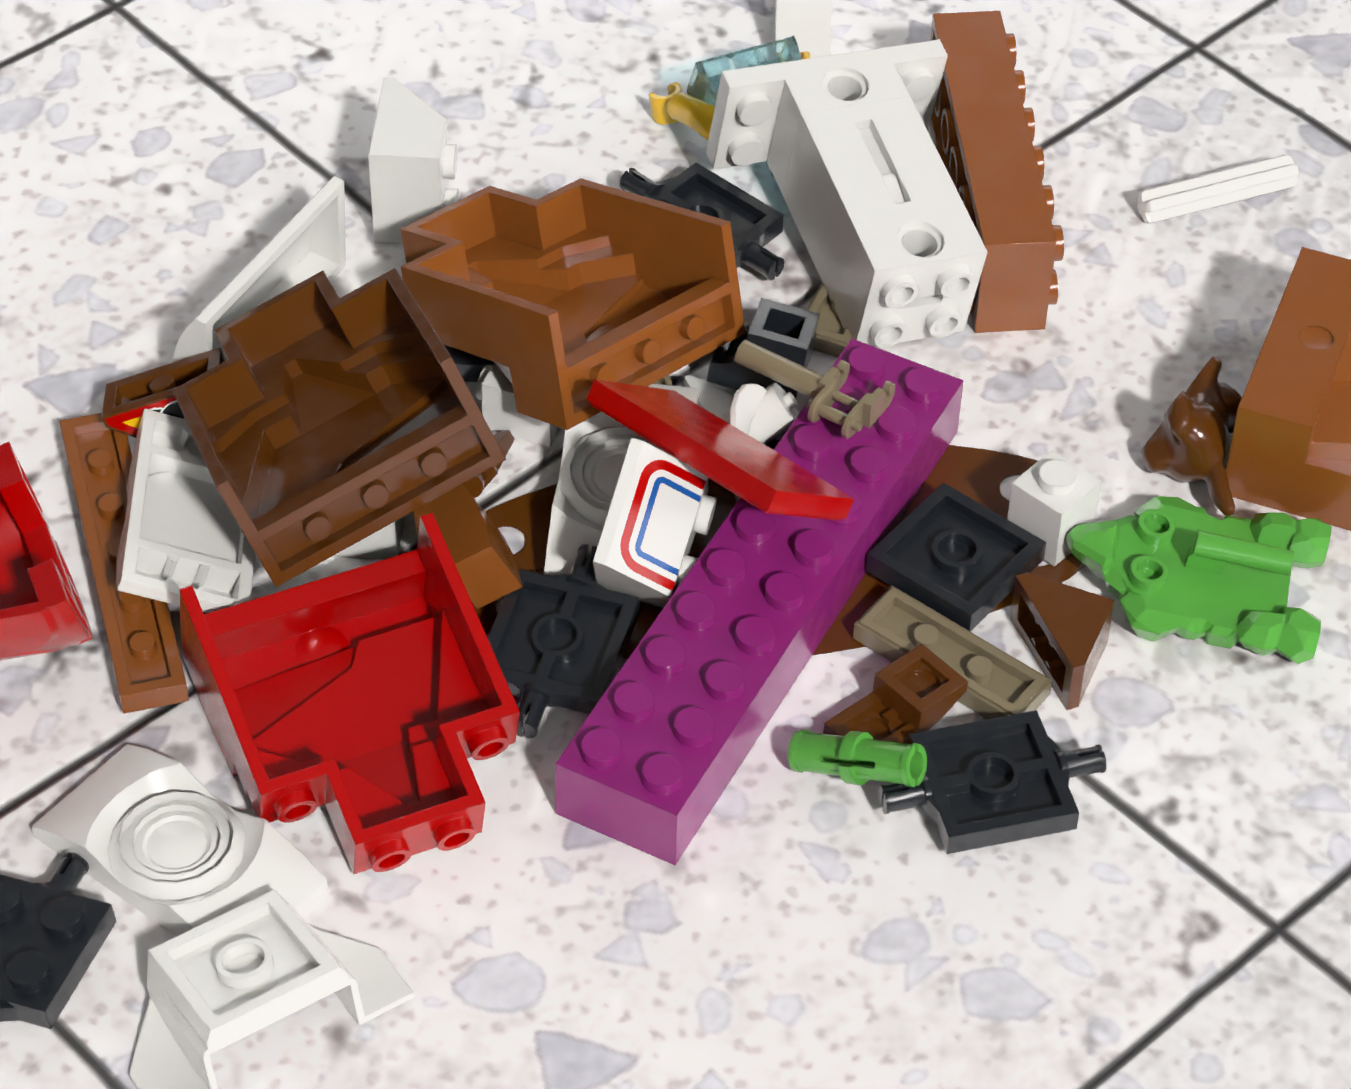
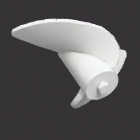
(753, 409)

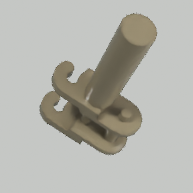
(822, 388)

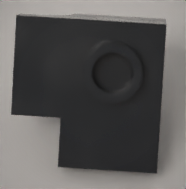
(775, 327)

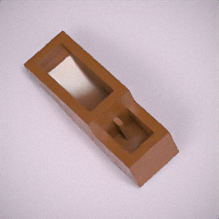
(475, 546)

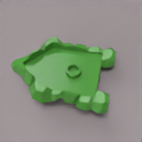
(1208, 574)

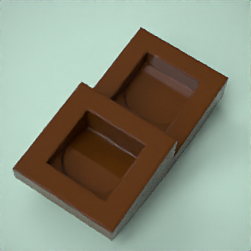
(904, 699)

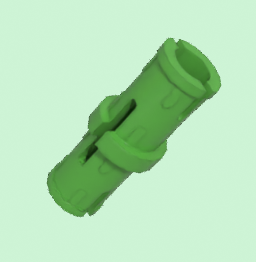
(857, 758)

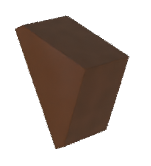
(1063, 631)

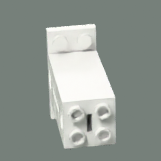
(861, 183)

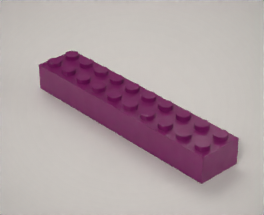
(750, 618)

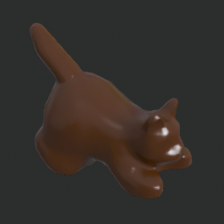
(1195, 435)

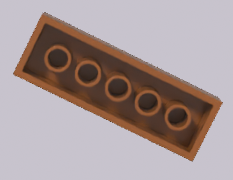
(997, 170)

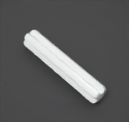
(1217, 189)

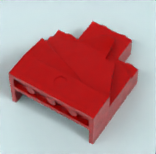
(358, 701)

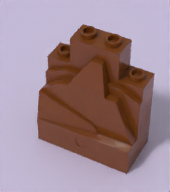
(574, 289)
(1296, 409)

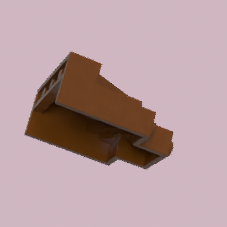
(333, 419)

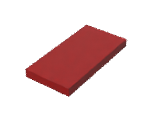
(720, 451)

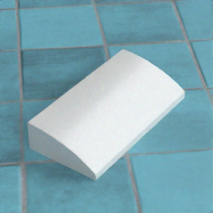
(301, 249)

